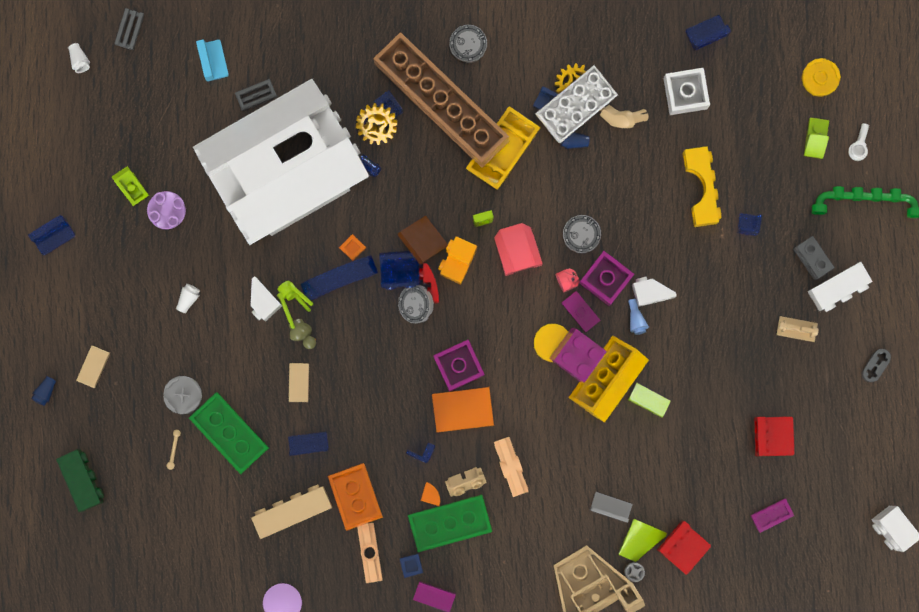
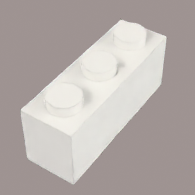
(840, 287)

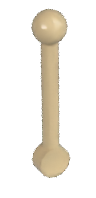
(170, 465)

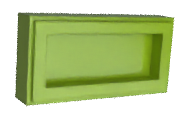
(483, 218)

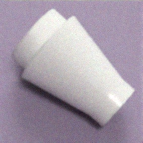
(78, 59)
(187, 297)

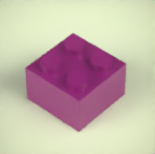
(606, 278)
(577, 355)
(458, 365)

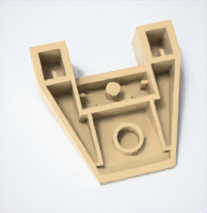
(592, 584)

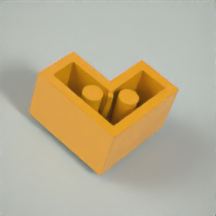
(458, 260)

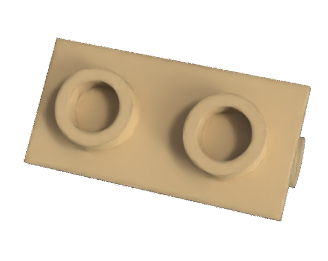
(797, 329)
(458, 486)

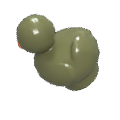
(302, 332)

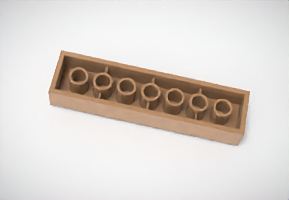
(441, 100)

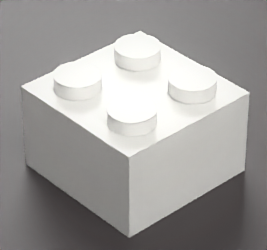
(686, 91)
(895, 528)

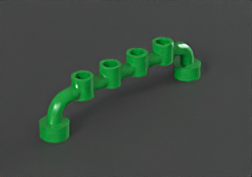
(858, 195)

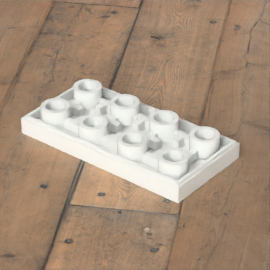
(576, 104)

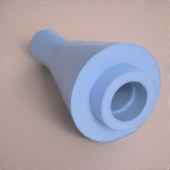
(637, 322)

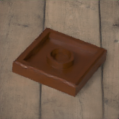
(422, 240)

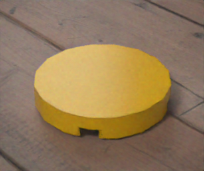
(821, 77)
(548, 339)

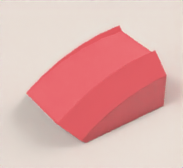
(517, 248)

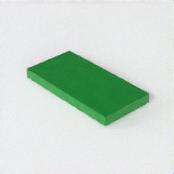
(228, 433)
(450, 523)

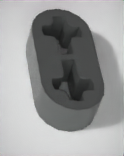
(879, 367)

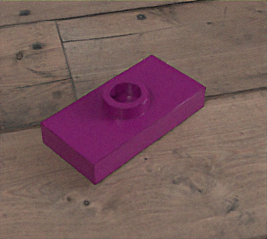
(580, 311)
(772, 515)

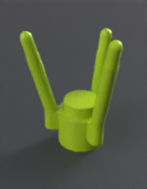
(289, 291)

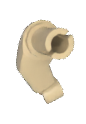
(623, 119)

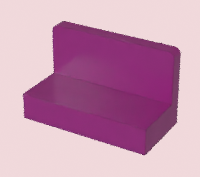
(434, 596)

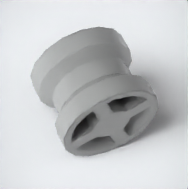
(636, 574)

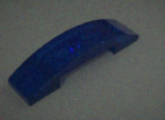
(339, 277)

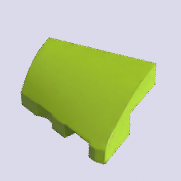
(640, 540)

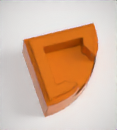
(430, 495)

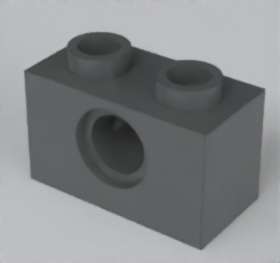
(813, 258)

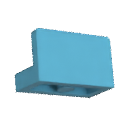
(212, 59)

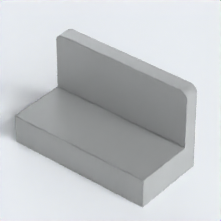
(611, 507)

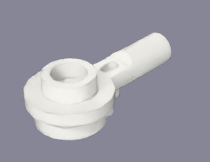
(858, 150)

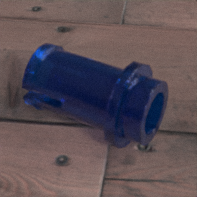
(370, 166)

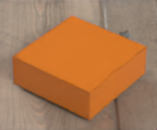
(352, 247)

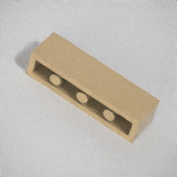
(292, 512)

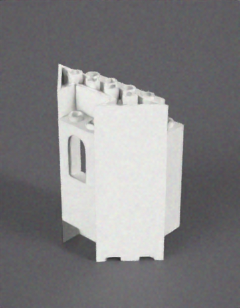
(255, 183)

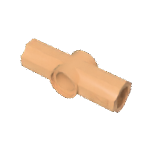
(511, 466)
(371, 566)

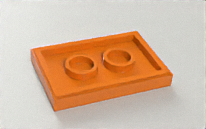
(462, 409)
(355, 496)

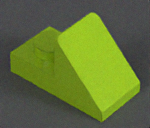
(816, 138)
(130, 185)

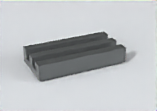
(122, 27)
(258, 94)

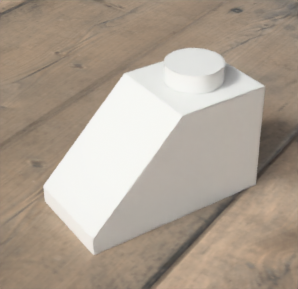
(650, 292)
(262, 301)

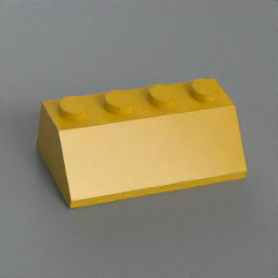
(609, 379)

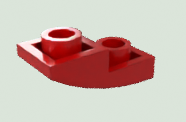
(428, 278)

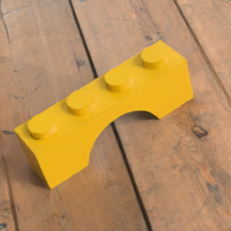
(698, 162)

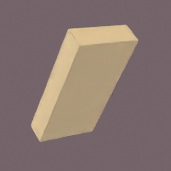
(93, 366)
(298, 382)

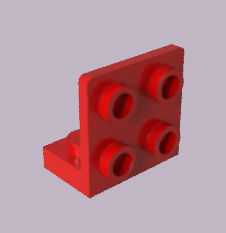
(774, 436)
(684, 547)

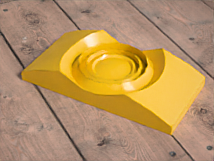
(520, 133)

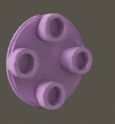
(166, 210)
(282, 599)

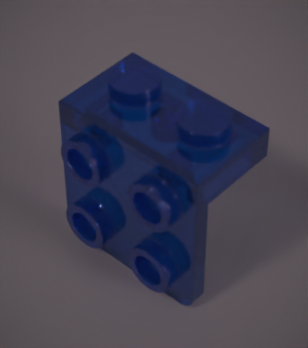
(398, 270)

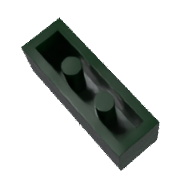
(80, 480)

